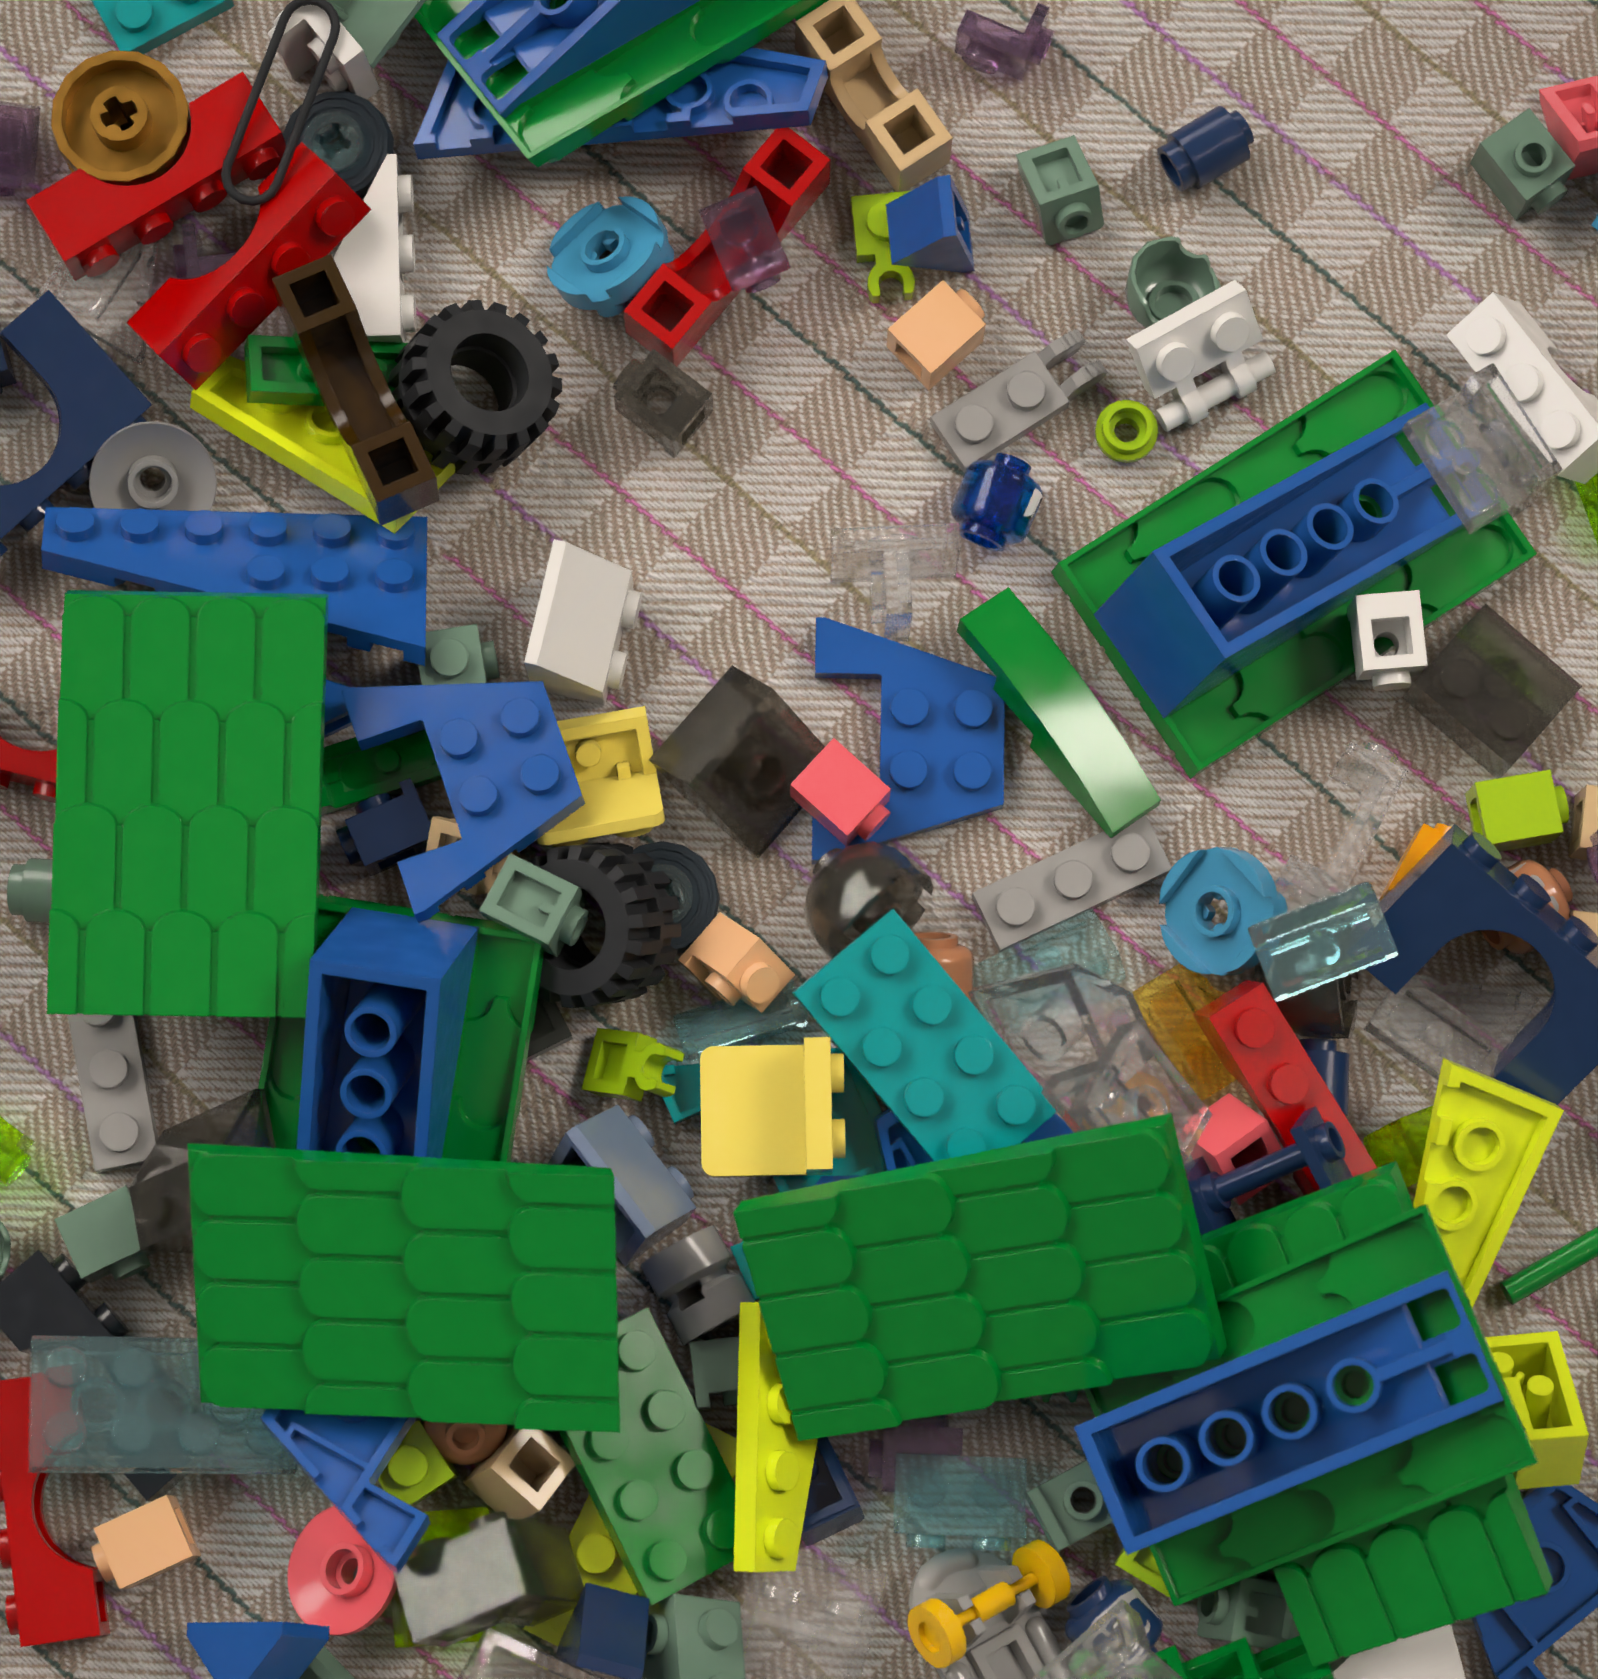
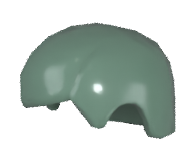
(1166, 279)

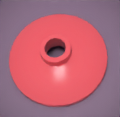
(323, 1580)

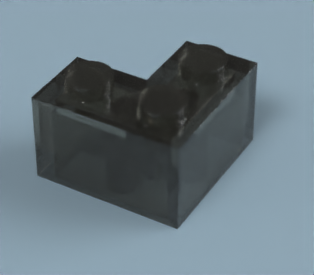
(488, 1577)

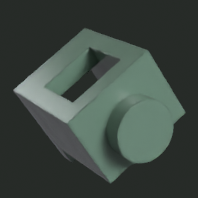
(715, 1370)
(1054, 1511)

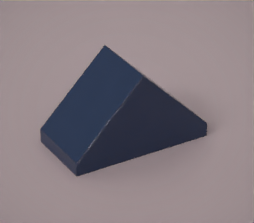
(607, 1632)

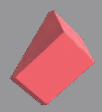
(1573, 122)

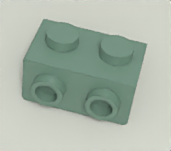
(694, 1639)

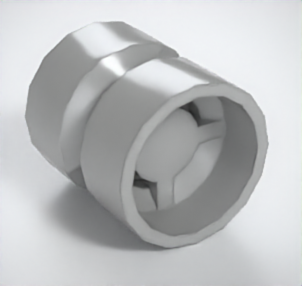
(685, 1265)

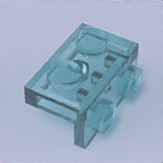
(959, 1498)

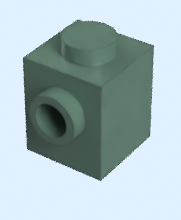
(1524, 165)
(458, 657)
(104, 1238)

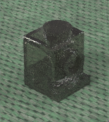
(659, 377)

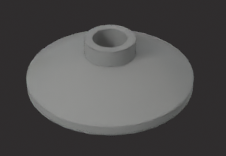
(183, 459)

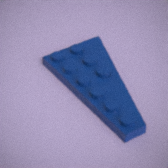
(745, 94)
(368, 571)

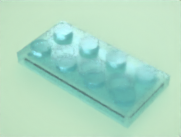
(137, 1411)

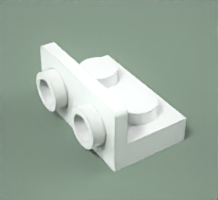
(303, 46)

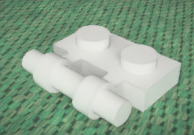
(1194, 341)

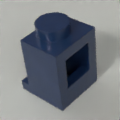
(386, 830)

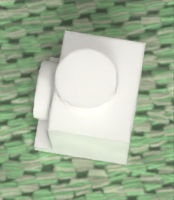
(1398, 619)

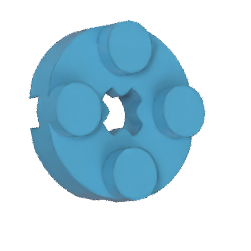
(608, 284)
(1188, 895)

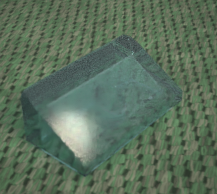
(1073, 941)
(1322, 941)
(737, 1025)

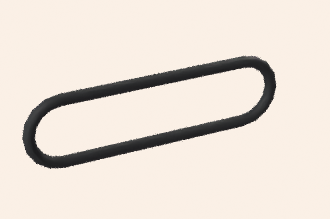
(304, 111)

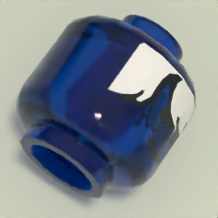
(996, 502)

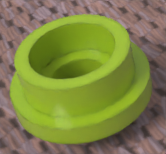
(1129, 413)

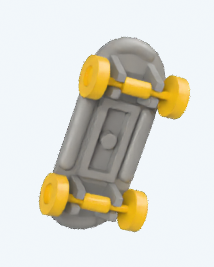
(982, 1616)

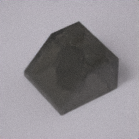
(1491, 691)
(739, 759)
(162, 1184)

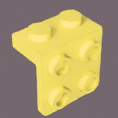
(614, 776)
(770, 1109)

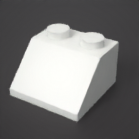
(581, 625)

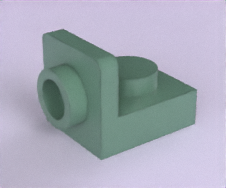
(1061, 189)
(536, 905)
(1249, 1610)

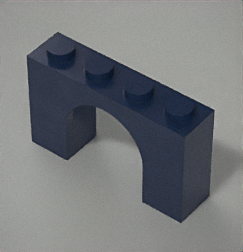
(90, 400)
(1466, 890)

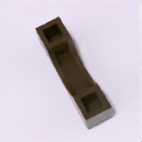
(354, 390)

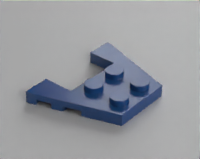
(936, 732)
(498, 765)
(345, 1461)
(1569, 1541)

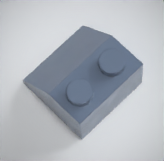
(648, 1196)

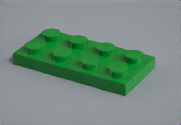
(662, 1475)

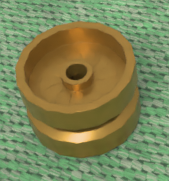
(121, 118)

